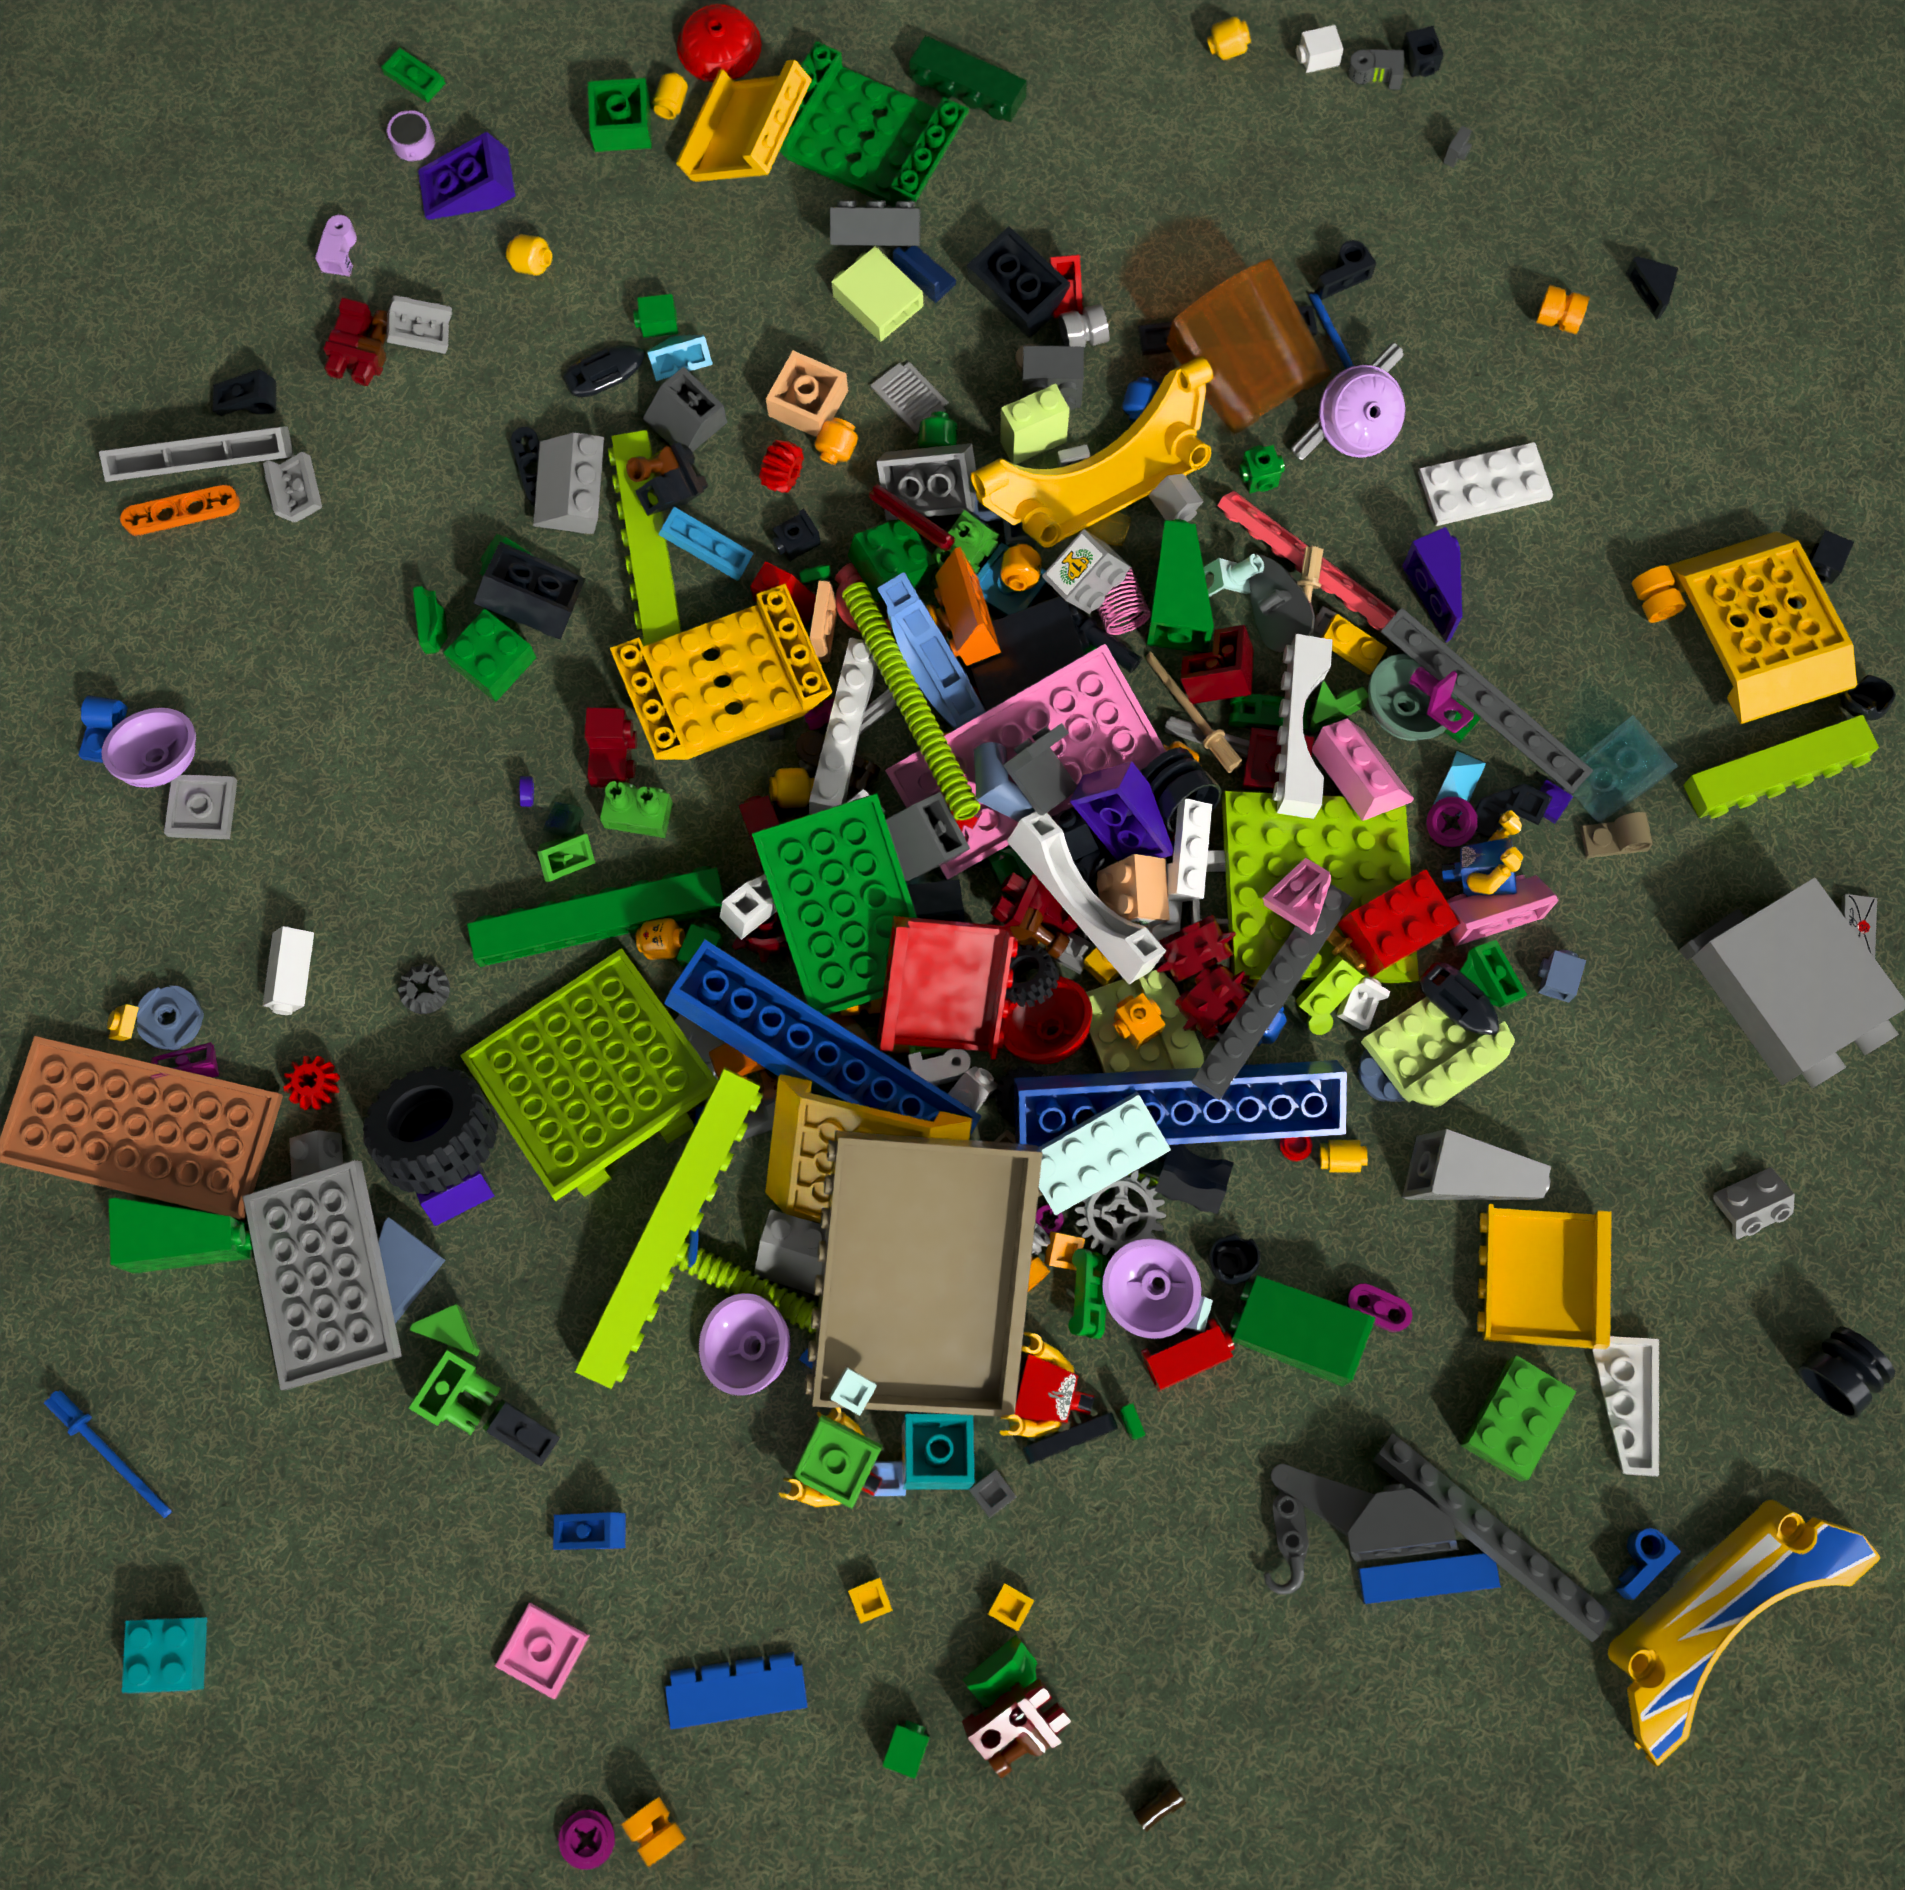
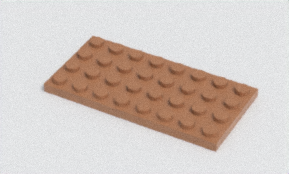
(154, 1138)

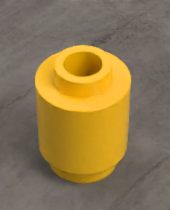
(670, 95)
(1343, 1156)

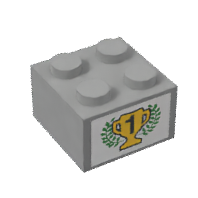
(1086, 572)

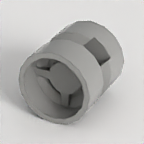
(1085, 327)

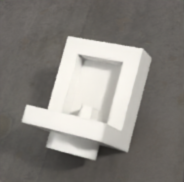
(1362, 1002)
(974, 1087)

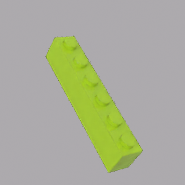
(1780, 767)

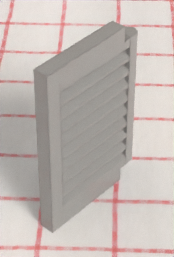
(909, 394)

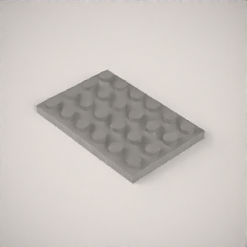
(321, 1275)

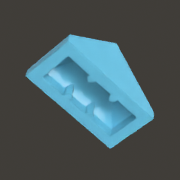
(679, 352)
(1461, 778)

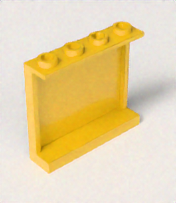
(743, 125)
(1545, 1278)

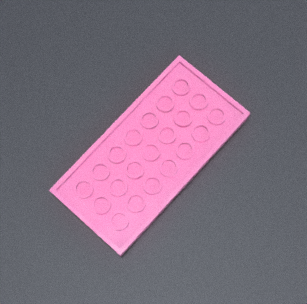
(1103, 730)

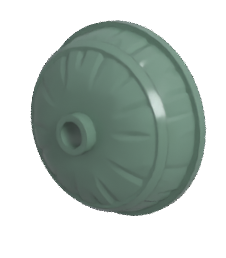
(1391, 689)

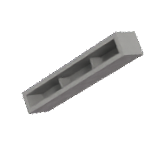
(196, 453)

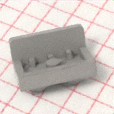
(418, 324)
(293, 487)
(315, 1152)
(1755, 1202)

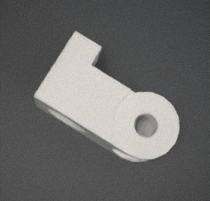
(942, 1068)

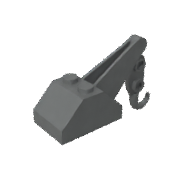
(1377, 1525)

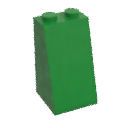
(1181, 602)
(166, 1237)
(1301, 1330)

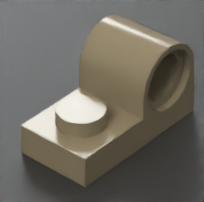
(1624, 836)

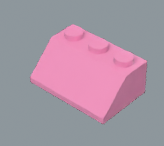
(1359, 770)
(1492, 914)

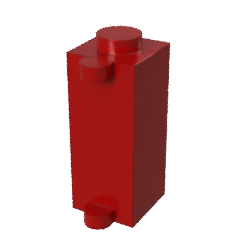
(1189, 1357)

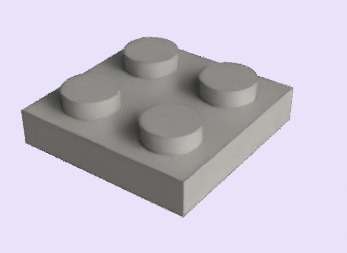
(200, 807)

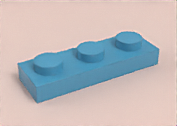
(705, 543)

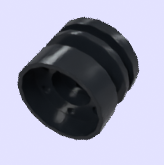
(1176, 777)
(1847, 1372)

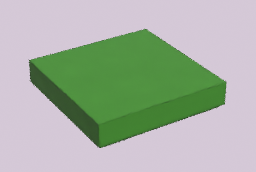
(837, 1461)

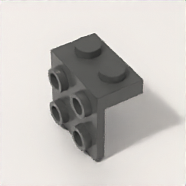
(1040, 771)

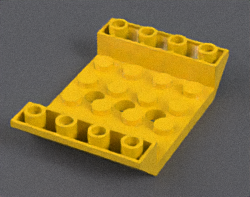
(760, 651)
(1774, 659)
(802, 1133)

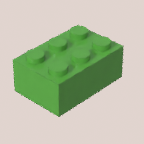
(1518, 1418)

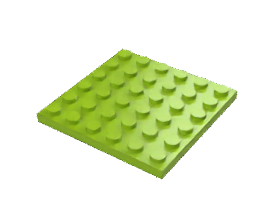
(1266, 846)
(589, 1073)

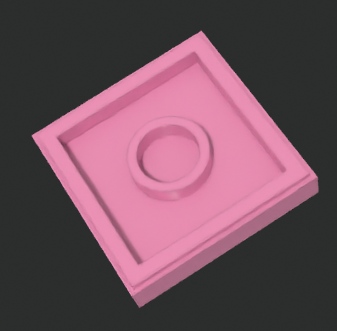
(542, 1650)

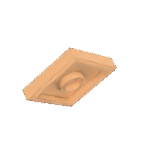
(823, 621)

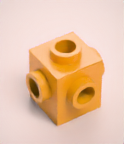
(1138, 1020)

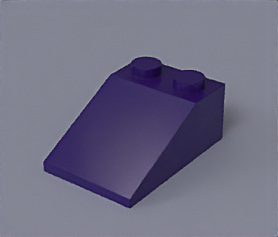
(467, 179)
(1436, 575)
(1122, 812)
(456, 1199)

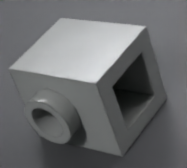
(1176, 498)

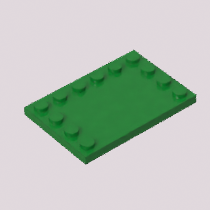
(836, 899)

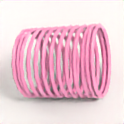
(1126, 612)

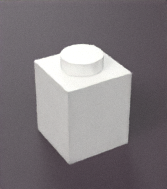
(1320, 49)

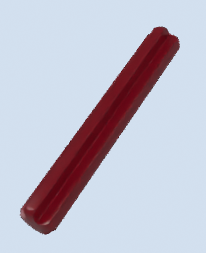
(912, 517)

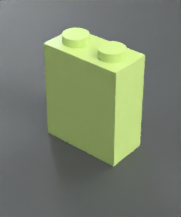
(877, 293)
(1034, 424)

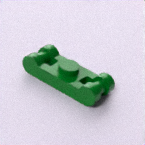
(1265, 712)
(1088, 1293)

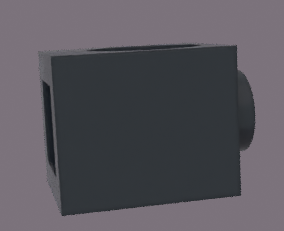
(1422, 51)
(1830, 556)
(1076, 833)

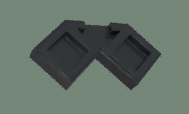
(1521, 799)

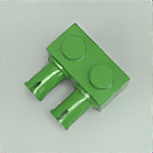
(974, 539)
(636, 810)
(438, 1393)

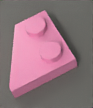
(1300, 895)

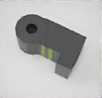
(1377, 67)

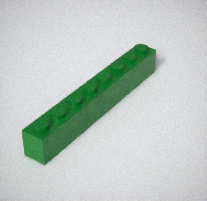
(594, 916)

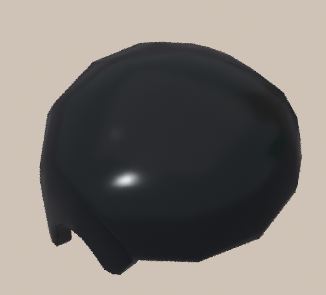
(1869, 698)
(1243, 1251)

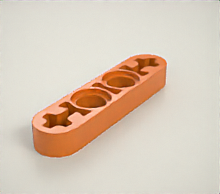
(180, 506)

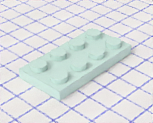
(1099, 1152)

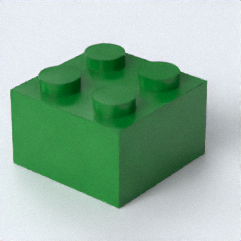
(619, 114)
(889, 551)
(490, 655)

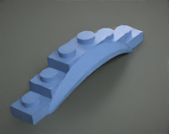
(929, 654)

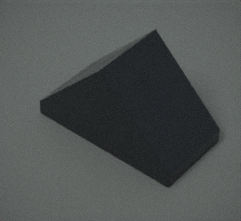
(1653, 283)

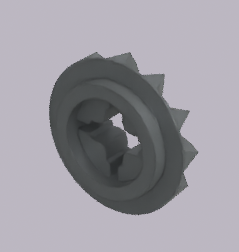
(426, 1002)

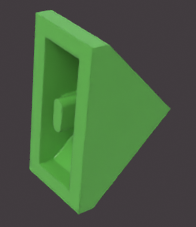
(565, 856)
(449, 1328)

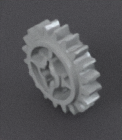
(1119, 1226)

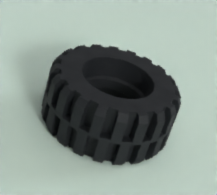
(449, 1152)

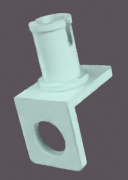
(1233, 575)

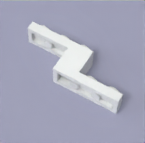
(1188, 870)

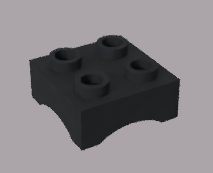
(1194, 1179)

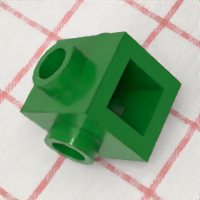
(1261, 468)

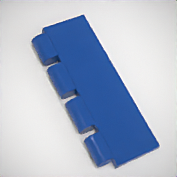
(737, 1696)

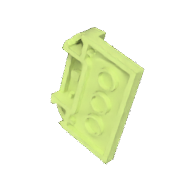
(1168, 1050)
(1432, 1056)

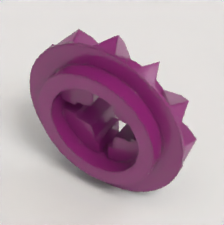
(1452, 806)
(569, 1839)

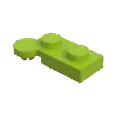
(1327, 993)

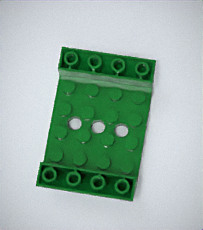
(841, 107)

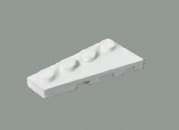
(1631, 1396)

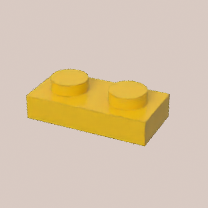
(1354, 644)

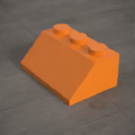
(965, 610)

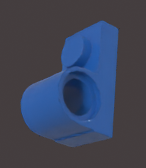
(100, 717)
(589, 1531)
(1637, 1578)

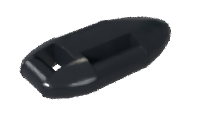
(603, 369)
(1459, 999)

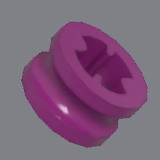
(1058, 1223)

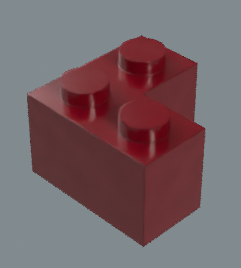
(1222, 672)
(610, 745)

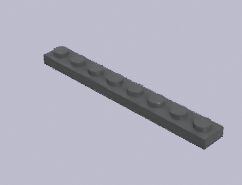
(1488, 701)
(1268, 998)
(1494, 1538)

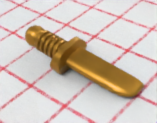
(1341, 946)

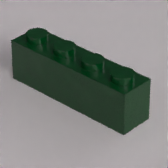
(967, 79)

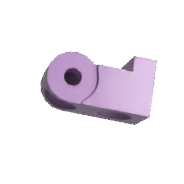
(335, 245)

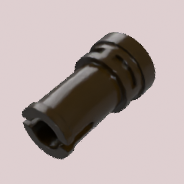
(1159, 1806)

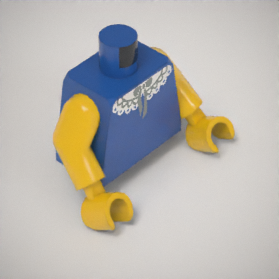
(1489, 865)

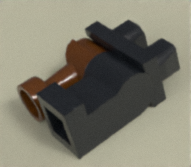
(674, 480)

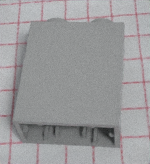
(1802, 985)

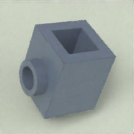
(1561, 975)

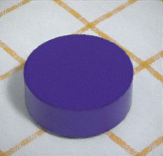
(526, 791)

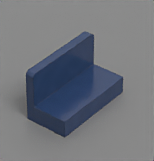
(924, 272)

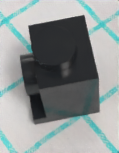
(799, 544)

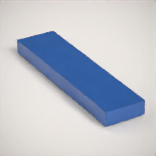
(1428, 1578)

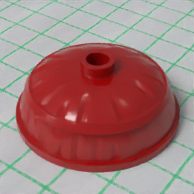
(730, 48)
(1029, 1028)

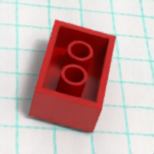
(1399, 922)

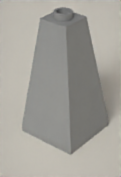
(1464, 1168)

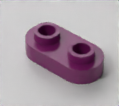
(1379, 1306)

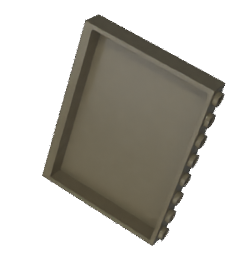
(924, 1271)

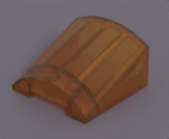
(1252, 343)

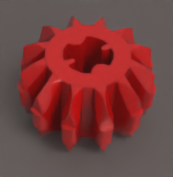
(781, 466)
(323, 1076)

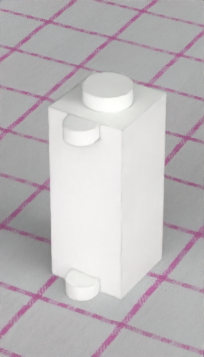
(288, 970)

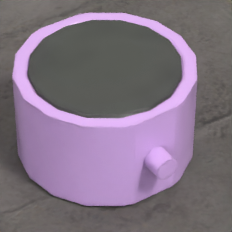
(411, 135)

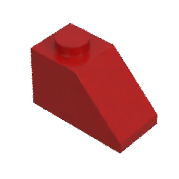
(772, 576)

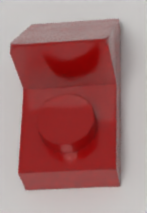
(1070, 269)

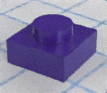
(1559, 801)

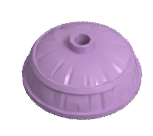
(1346, 409)
(150, 747)
(1135, 1298)
(731, 1340)

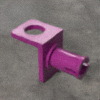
(1440, 698)

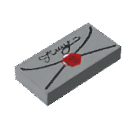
(1862, 916)

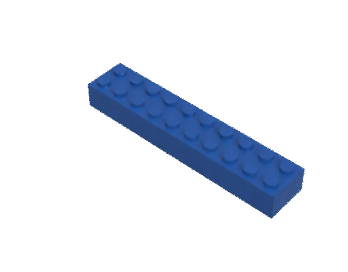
(799, 1040)
(1259, 1103)

